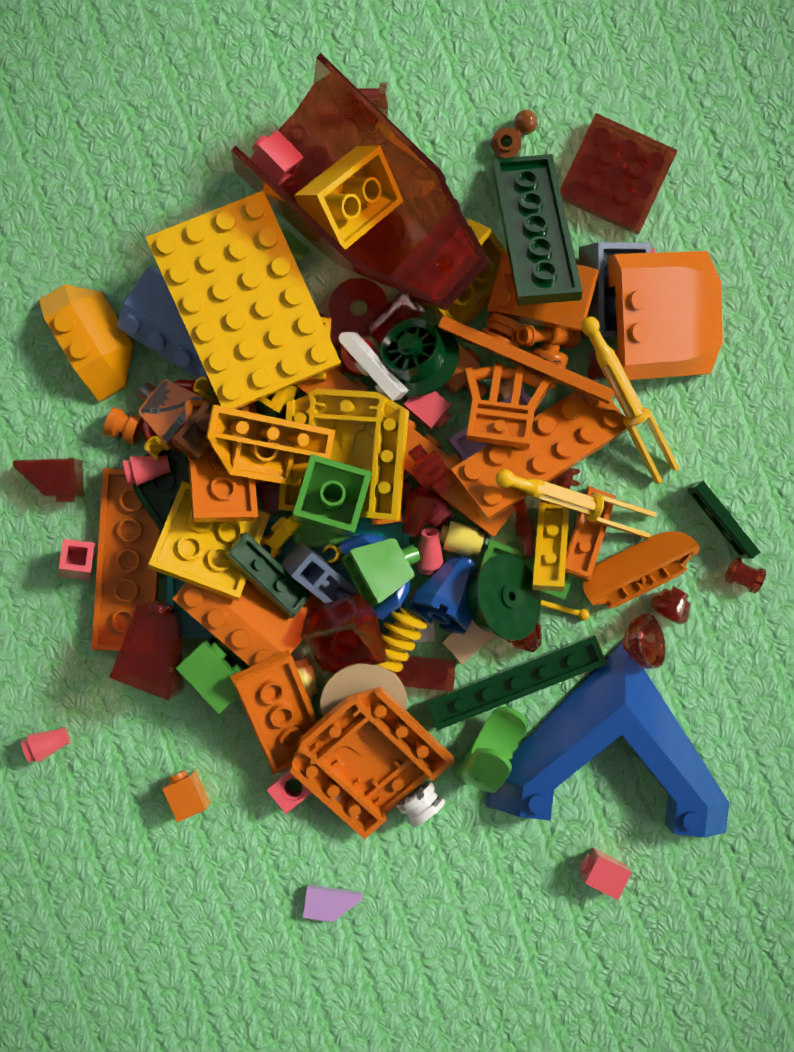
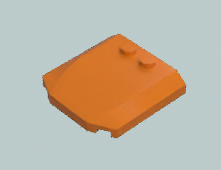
(666, 313)
(367, 758)

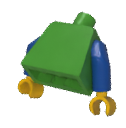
(377, 569)

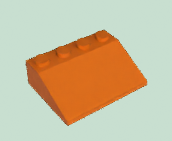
(247, 626)

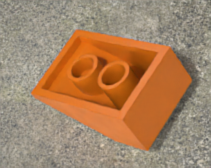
(555, 315)

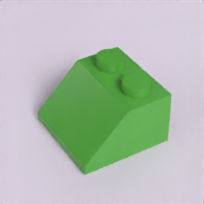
(331, 496)

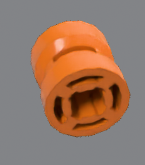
(123, 425)

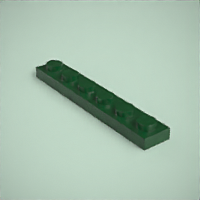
(516, 682)

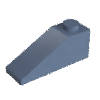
(317, 574)

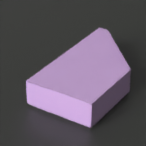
(329, 903)

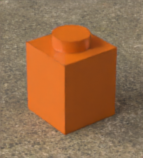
(185, 795)

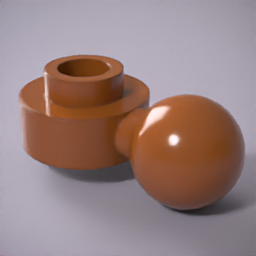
(524, 124)

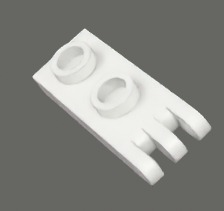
(370, 364)

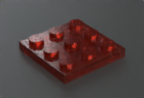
(617, 174)

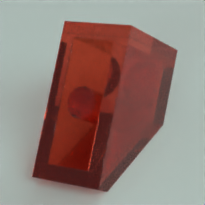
(54, 477)

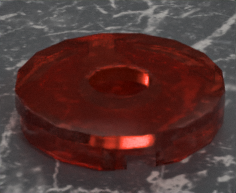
(349, 292)

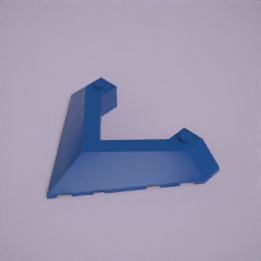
(607, 705)

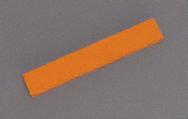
(526, 359)

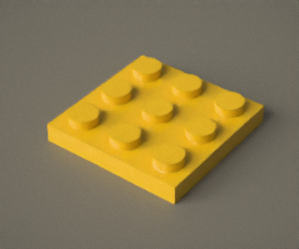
(196, 549)

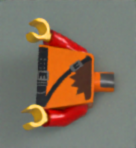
(165, 410)

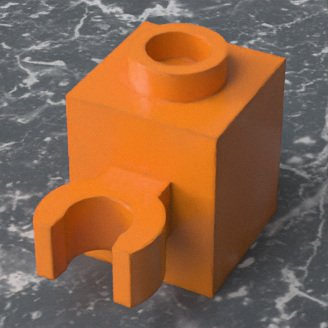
(467, 358)

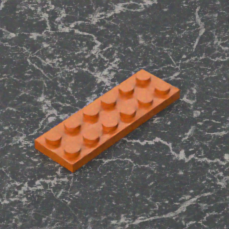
(557, 442)
(123, 558)

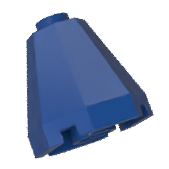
(446, 596)

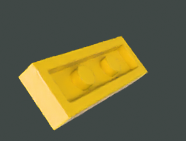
(551, 548)

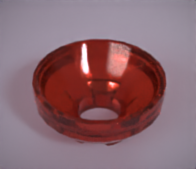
(645, 641)

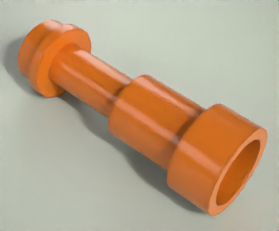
(566, 338)

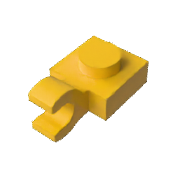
(283, 531)

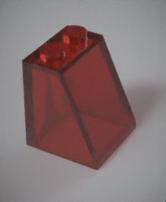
(152, 651)

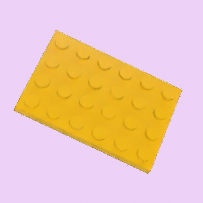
(243, 301)

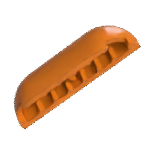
(640, 568)

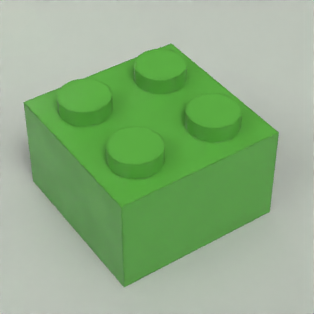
(210, 671)

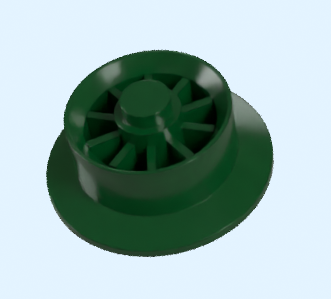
(419, 355)
(504, 598)

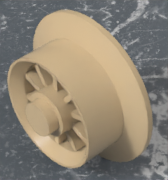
(357, 679)

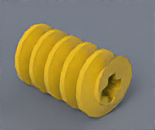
(400, 638)

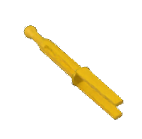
(627, 399)
(590, 505)

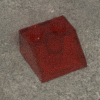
(344, 633)

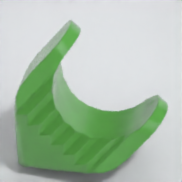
(489, 755)

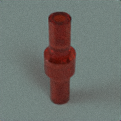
(524, 529)

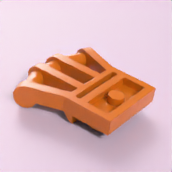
(499, 421)

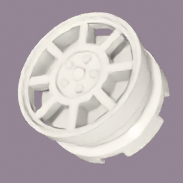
(421, 804)

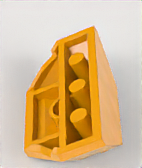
(89, 337)
(265, 445)

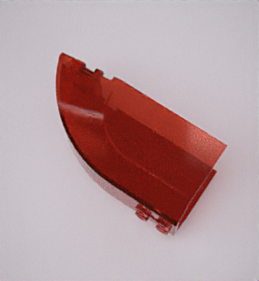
(419, 245)

